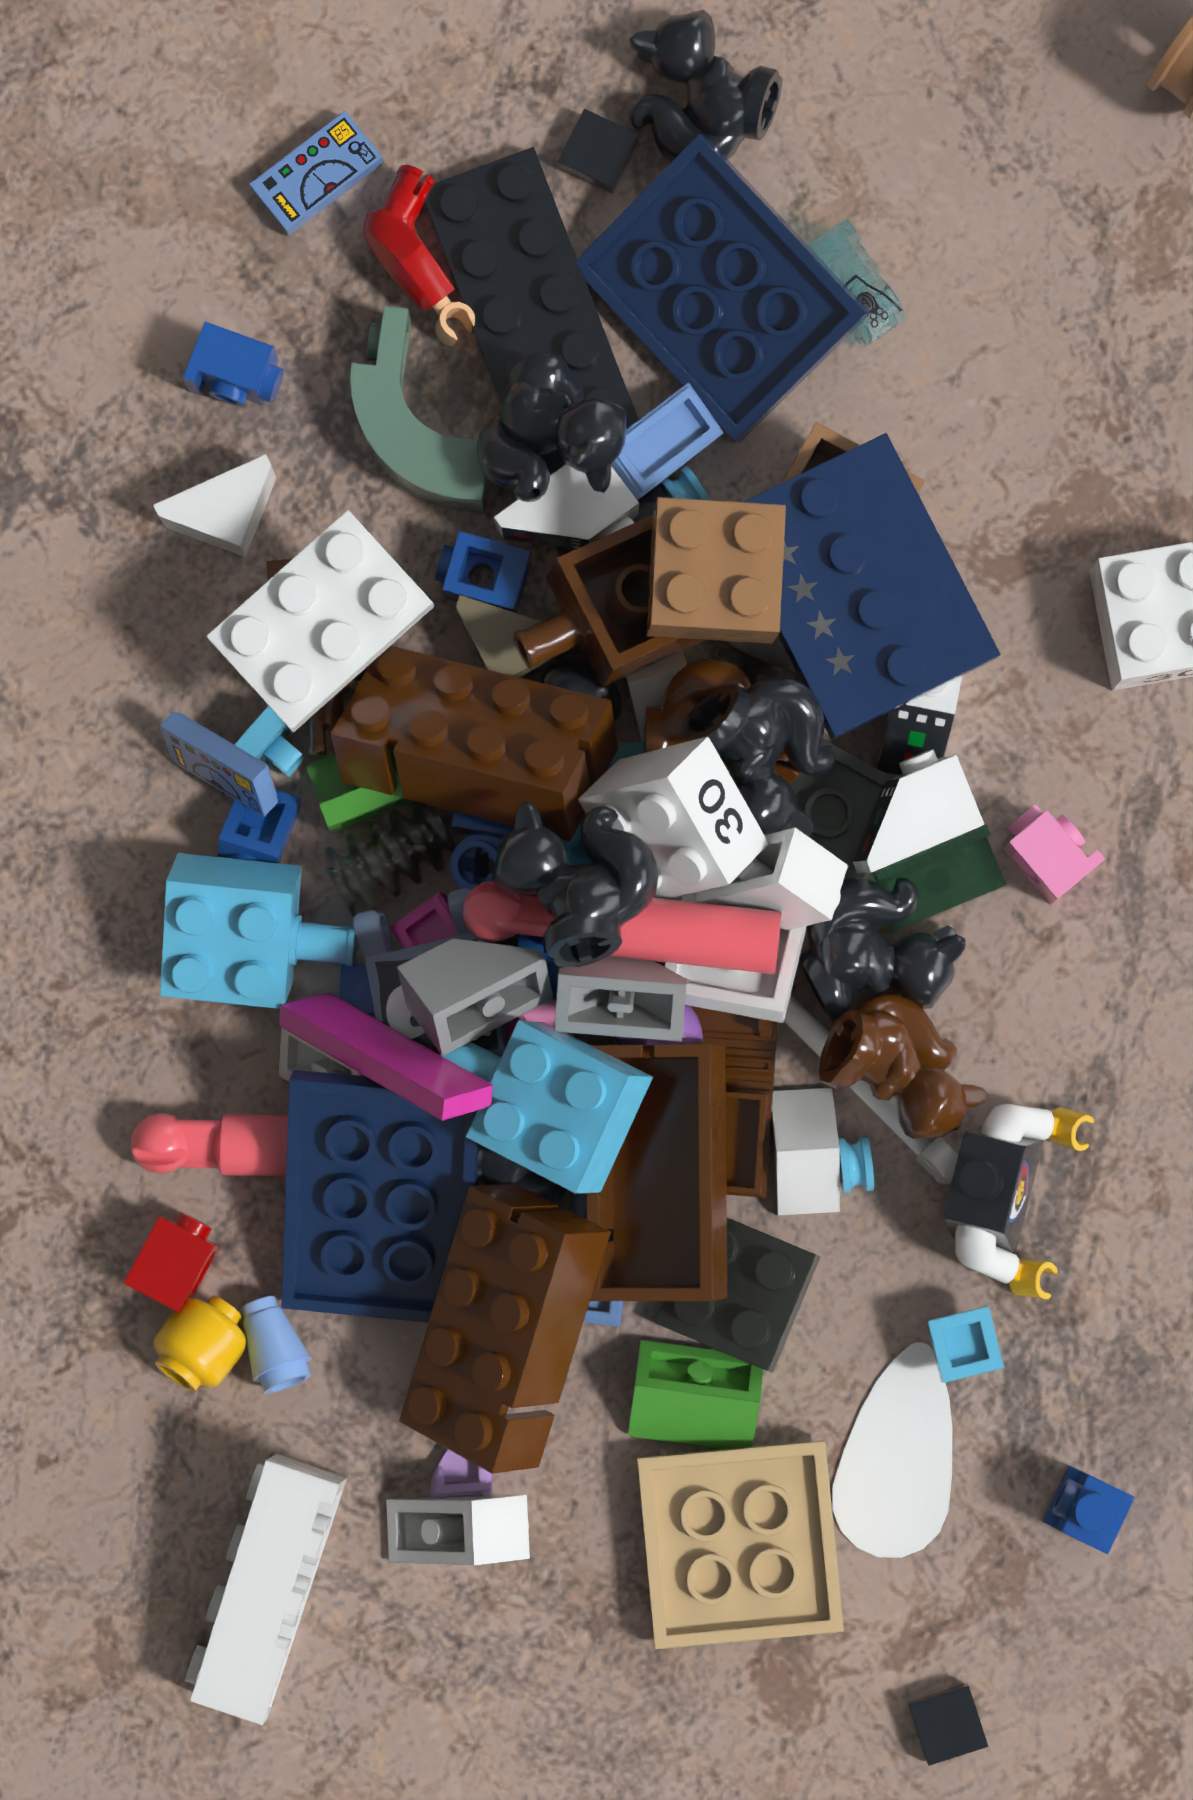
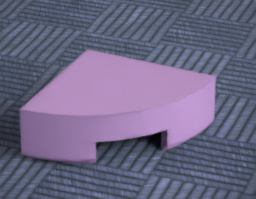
(459, 1477)

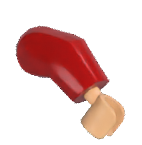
(406, 257)

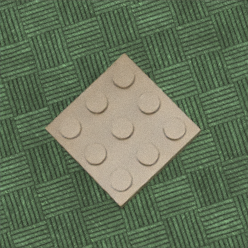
(740, 1544)

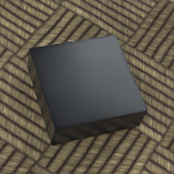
(598, 150)
(947, 1724)

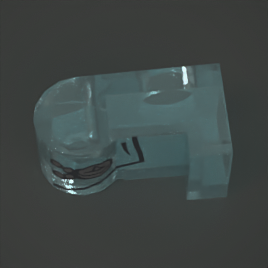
(851, 263)

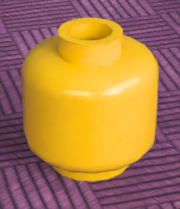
(200, 1343)

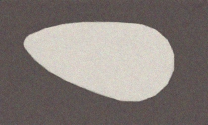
(898, 1460)

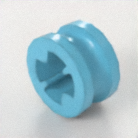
(685, 487)
(856, 1165)

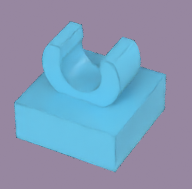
(267, 741)
(965, 1344)

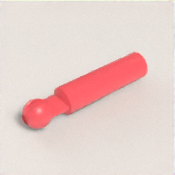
(662, 932)
(233, 1144)

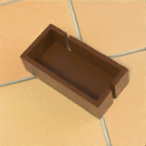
(474, 739)
(668, 1182)
(504, 1326)

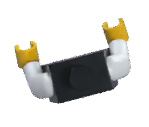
(995, 1186)

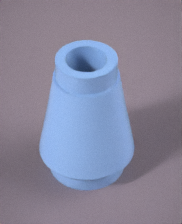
(273, 1346)

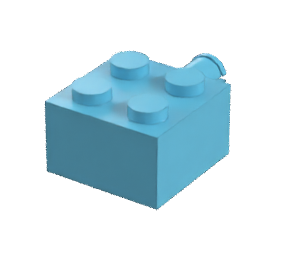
(239, 933)
(554, 1104)

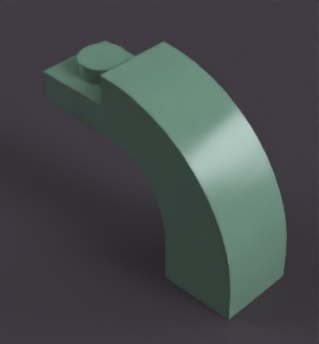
(417, 458)

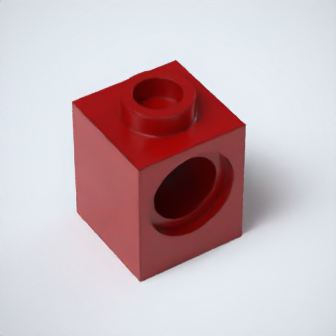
(173, 1260)

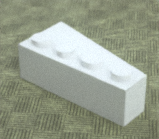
(266, 1587)

